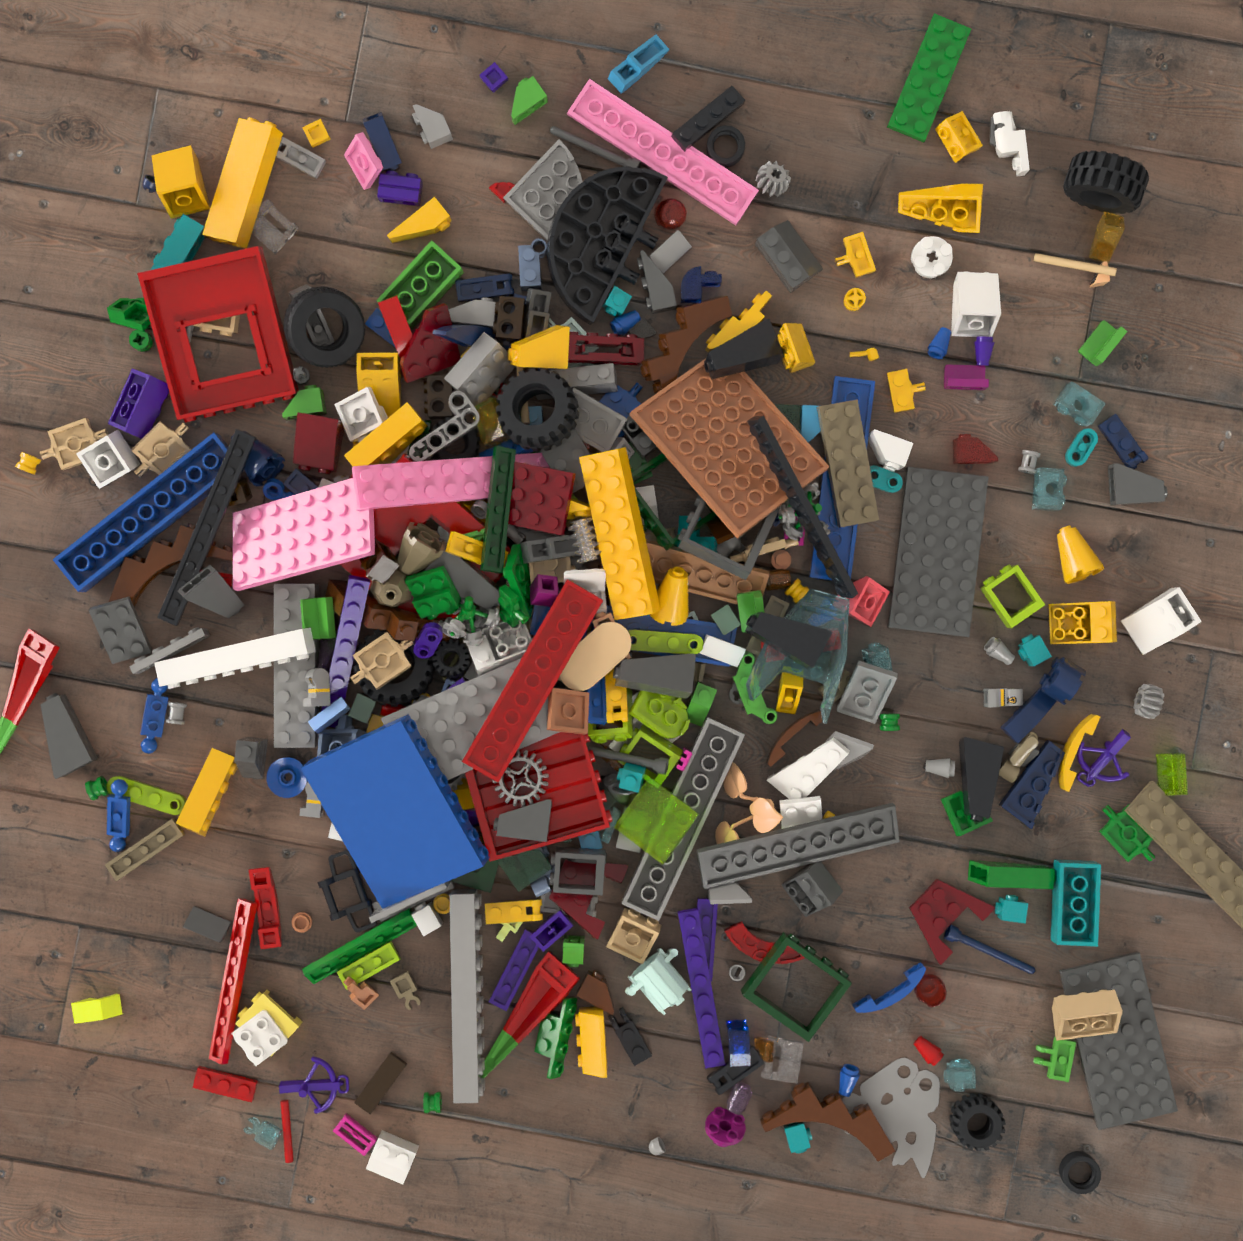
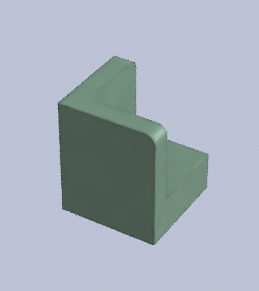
(725, 619)
(362, 708)

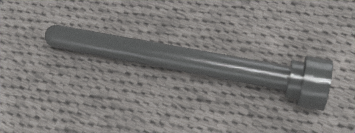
(634, 163)
(659, 765)

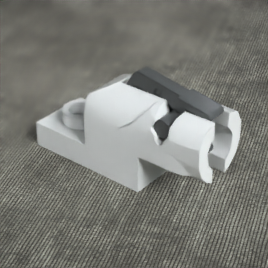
(1009, 142)

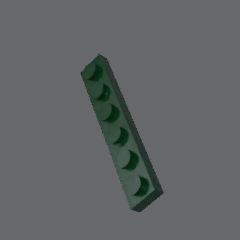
(498, 509)

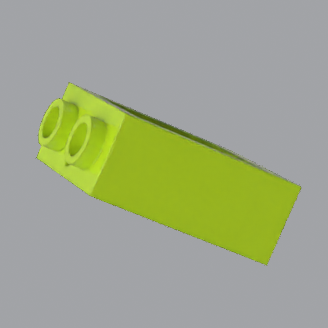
(1023, 613)
(616, 734)
(660, 742)

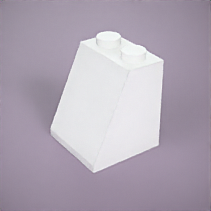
(975, 304)

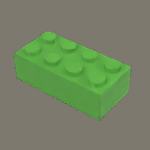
(424, 282)

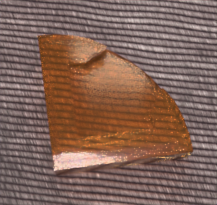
(765, 1048)

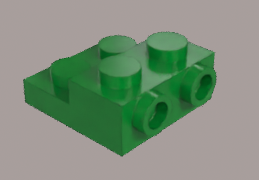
(433, 593)

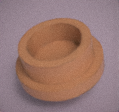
(781, 559)
(301, 922)

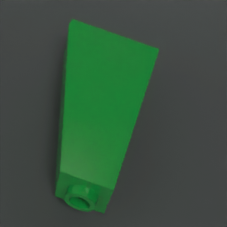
(1011, 875)

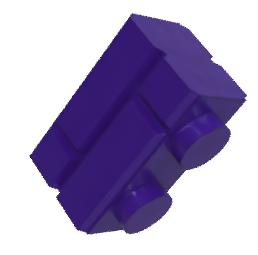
(400, 189)

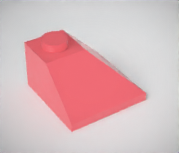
(868, 601)

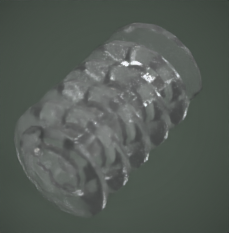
(584, 540)

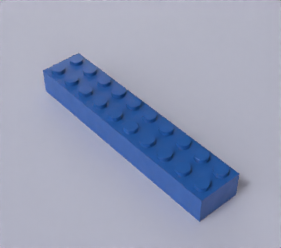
(143, 515)

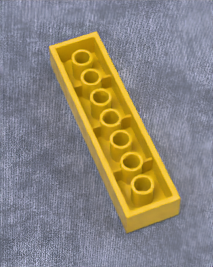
(620, 533)

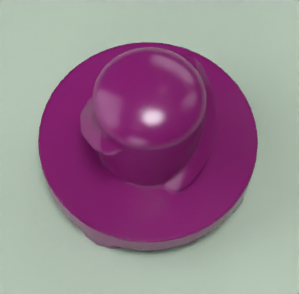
(725, 1127)

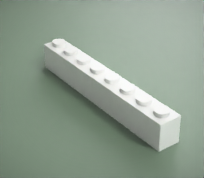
(235, 657)

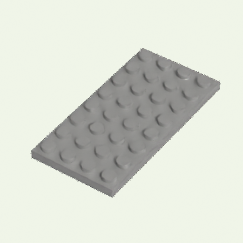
(457, 714)

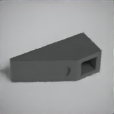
(659, 289)

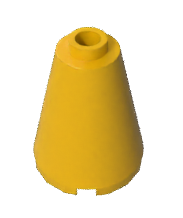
(1076, 556)
(673, 598)

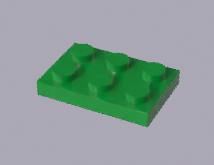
(519, 578)

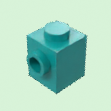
(616, 301)
(1033, 650)
(631, 777)
(1011, 909)
(797, 1137)

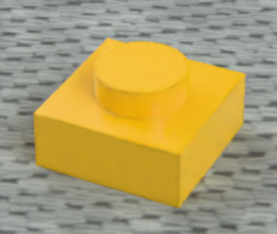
(316, 133)

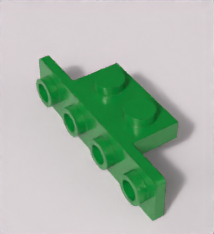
(554, 1036)

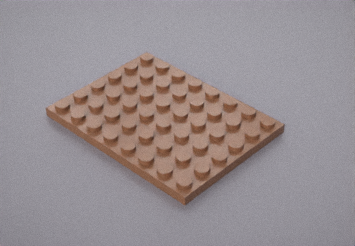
(708, 440)

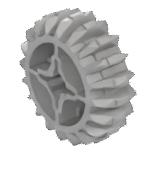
(537, 787)

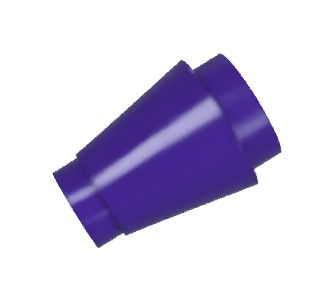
(983, 350)

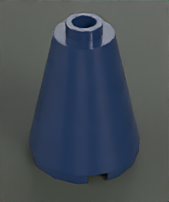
(263, 463)

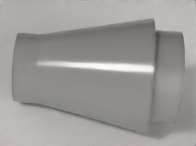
(998, 650)
(941, 767)

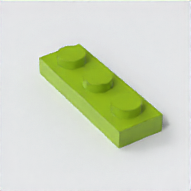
(370, 964)

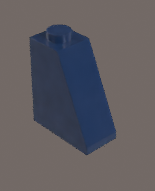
(382, 141)

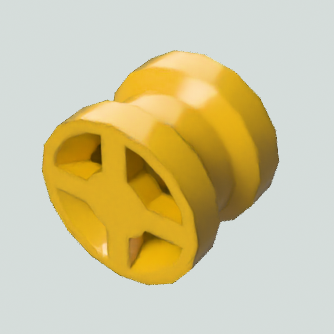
(857, 296)
(28, 463)
(796, 591)

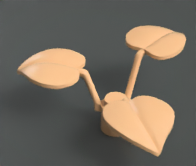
(762, 810)

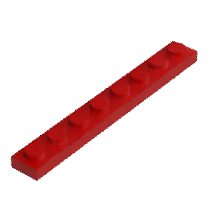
(232, 981)

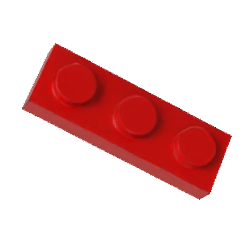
(225, 1084)

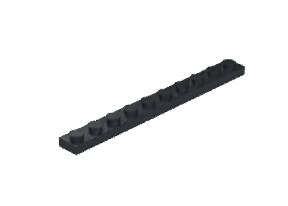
(799, 502)
(208, 524)

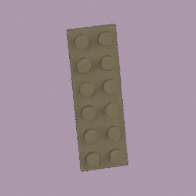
(847, 463)

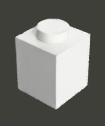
(426, 918)

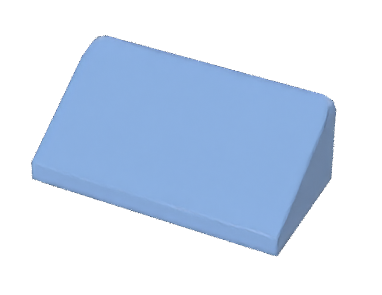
(329, 715)

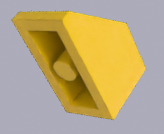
(789, 693)

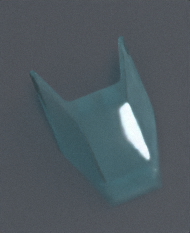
(818, 610)

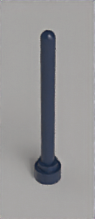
(954, 934)

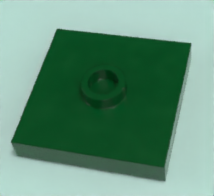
(480, 878)

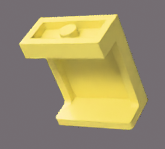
(280, 1016)

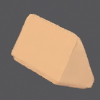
(1100, 279)

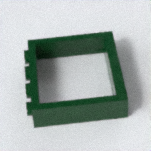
(650, 520)
(748, 990)

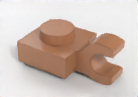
(361, 994)

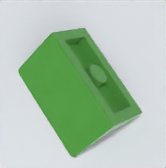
(1101, 342)
(749, 604)
(319, 616)

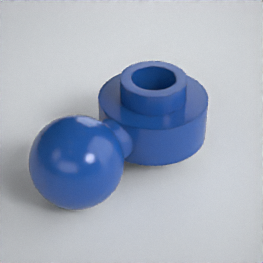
(275, 494)

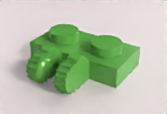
(1060, 1059)

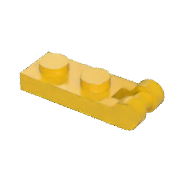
(615, 698)
(513, 911)

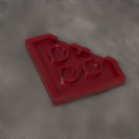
(427, 351)

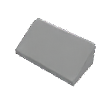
(670, 251)

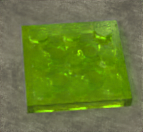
(656, 820)

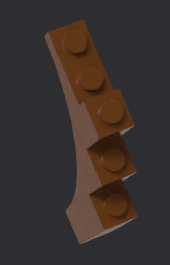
(693, 322)
(137, 574)
(398, 622)
(831, 1111)

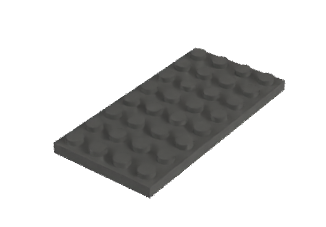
(938, 552)
(1126, 1068)

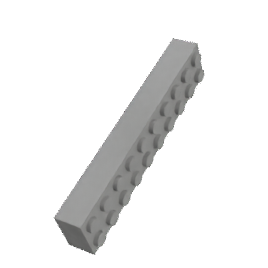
(697, 788)
(465, 995)

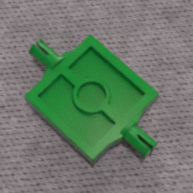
(1126, 835)

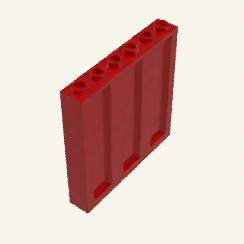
(571, 785)

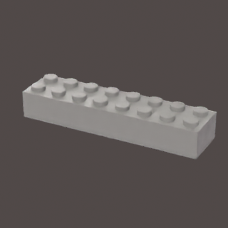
(290, 685)

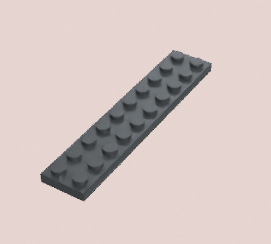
(798, 845)

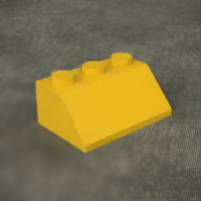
(592, 1041)

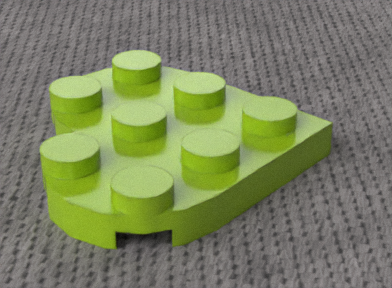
(661, 713)

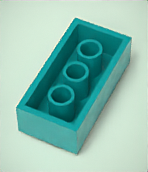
(1076, 903)

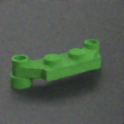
(757, 706)

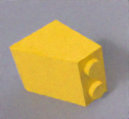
(180, 182)
(542, 349)

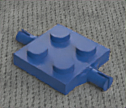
(622, 401)

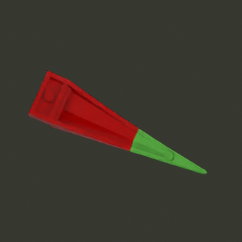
(30, 671)
(542, 994)

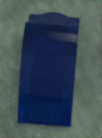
(694, 281)
(738, 1043)

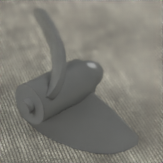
(613, 792)

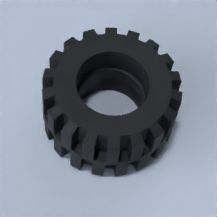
(471, 443)
(989, 1133)

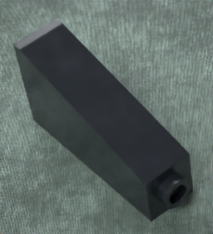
(745, 352)
(791, 638)
(979, 775)

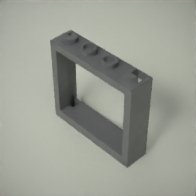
(717, 559)

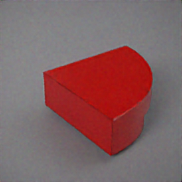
(501, 189)

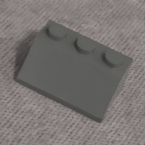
(788, 255)

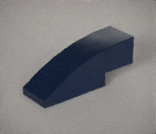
(463, 334)
(1028, 715)

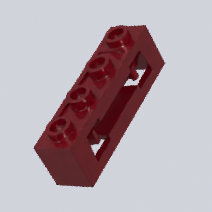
(634, 349)

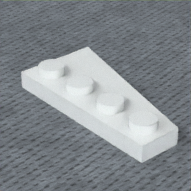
(809, 771)

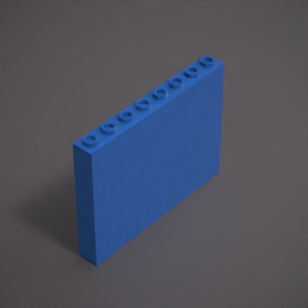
(395, 812)

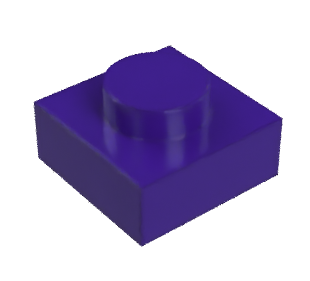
(493, 77)

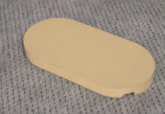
(596, 656)

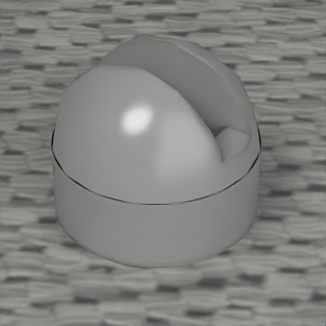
(733, 970)
(657, 1146)

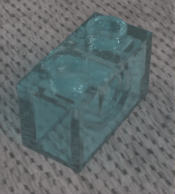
(1090, 404)
(1041, 498)

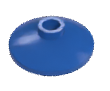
(277, 781)

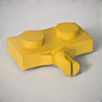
(857, 255)
(902, 390)

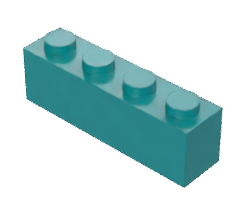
(182, 243)

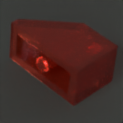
(971, 451)

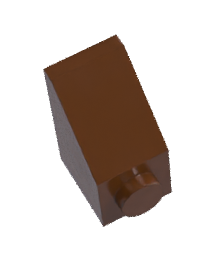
(596, 991)

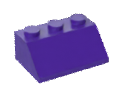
(139, 404)

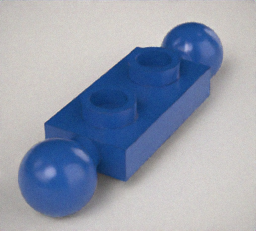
(153, 717)
(118, 815)

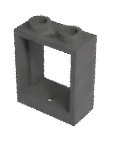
(578, 853)

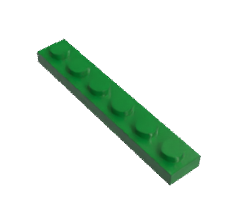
(359, 947)

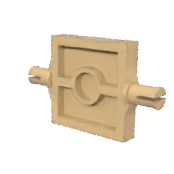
(70, 440)
(160, 448)
(770, 545)
(381, 661)

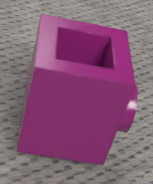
(544, 590)

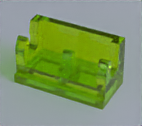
(1172, 773)

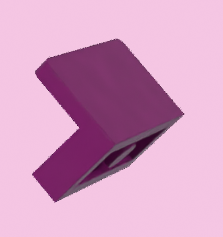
(965, 377)

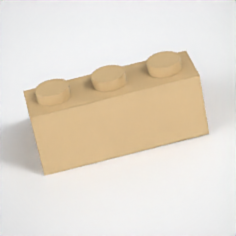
(1086, 1014)

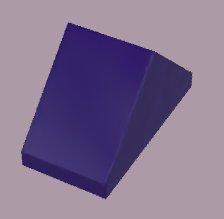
(551, 930)

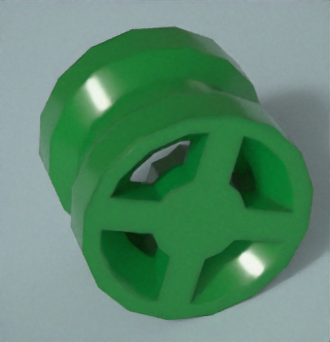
(145, 342)
(889, 722)
(96, 788)
(432, 1102)

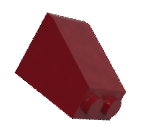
(317, 443)

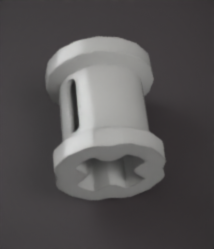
(1024, 465)
(176, 713)

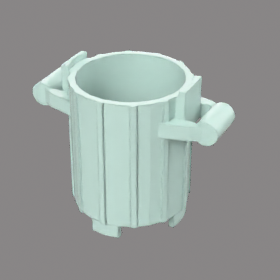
(659, 981)

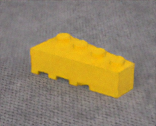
(388, 439)
(207, 792)

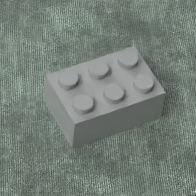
(480, 369)

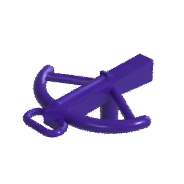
(1108, 753)
(306, 1086)

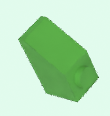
(527, 99)
(306, 401)
(700, 703)
(573, 950)

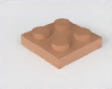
(568, 711)

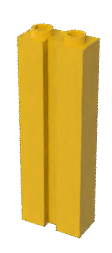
(243, 182)

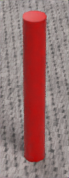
(286, 1131)

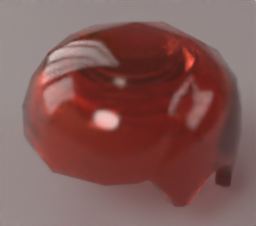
(670, 213)
(931, 990)

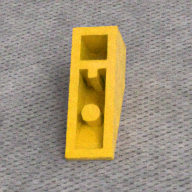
(425, 221)

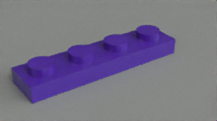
(708, 920)
(514, 971)

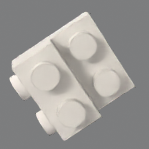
(360, 414)

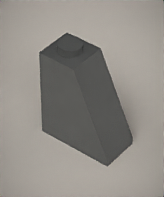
(1134, 487)
(212, 592)
(251, 757)
(525, 822)

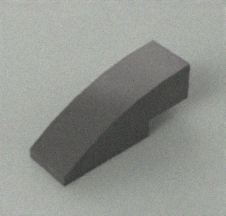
(536, 312)
(548, 549)

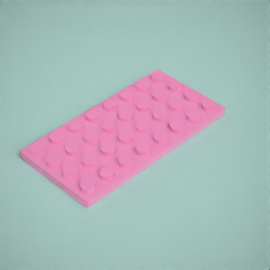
(300, 535)

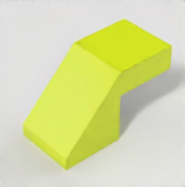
(96, 1009)

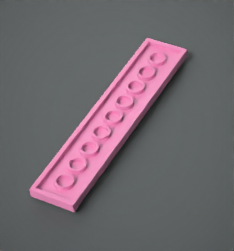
(658, 151)
(428, 481)

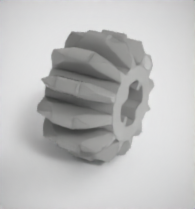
(773, 179)
(1148, 701)

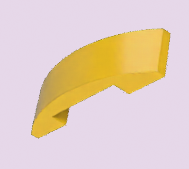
(1086, 726)

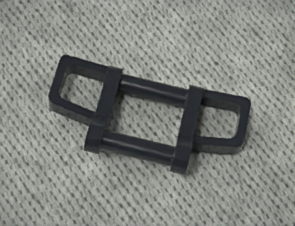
(365, 902)

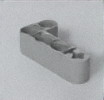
(441, 432)

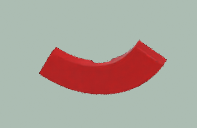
(756, 947)

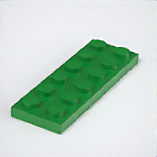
(929, 78)

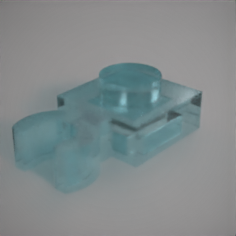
(615, 813)
(266, 1133)

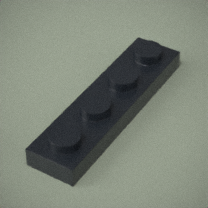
(708, 118)

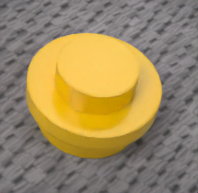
(442, 903)

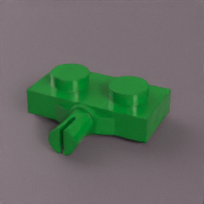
(509, 607)

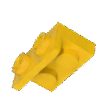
(958, 136)

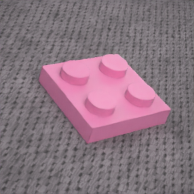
(363, 160)

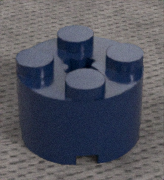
(1062, 680)

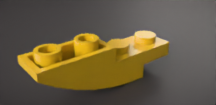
(734, 327)

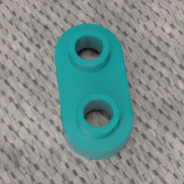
(1081, 448)
(883, 478)

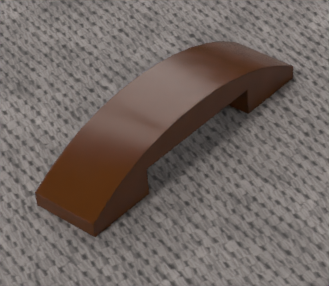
(776, 751)

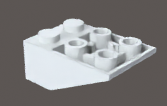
(1161, 620)
(499, 646)

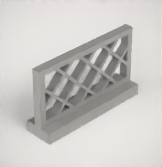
(392, 910)

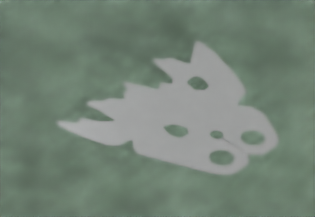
(905, 1112)

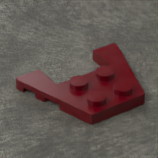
(577, 904)
(939, 908)

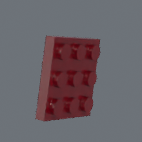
(540, 498)

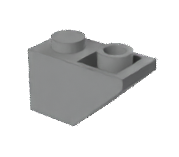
(434, 126)

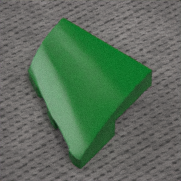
(129, 313)

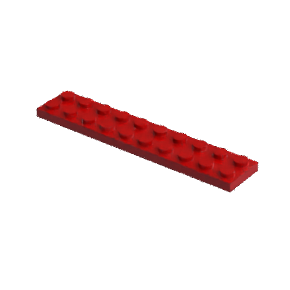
(532, 681)

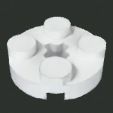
(921, 262)

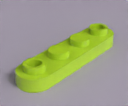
(665, 642)
(150, 796)

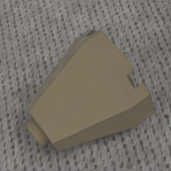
(419, 548)
(393, 592)

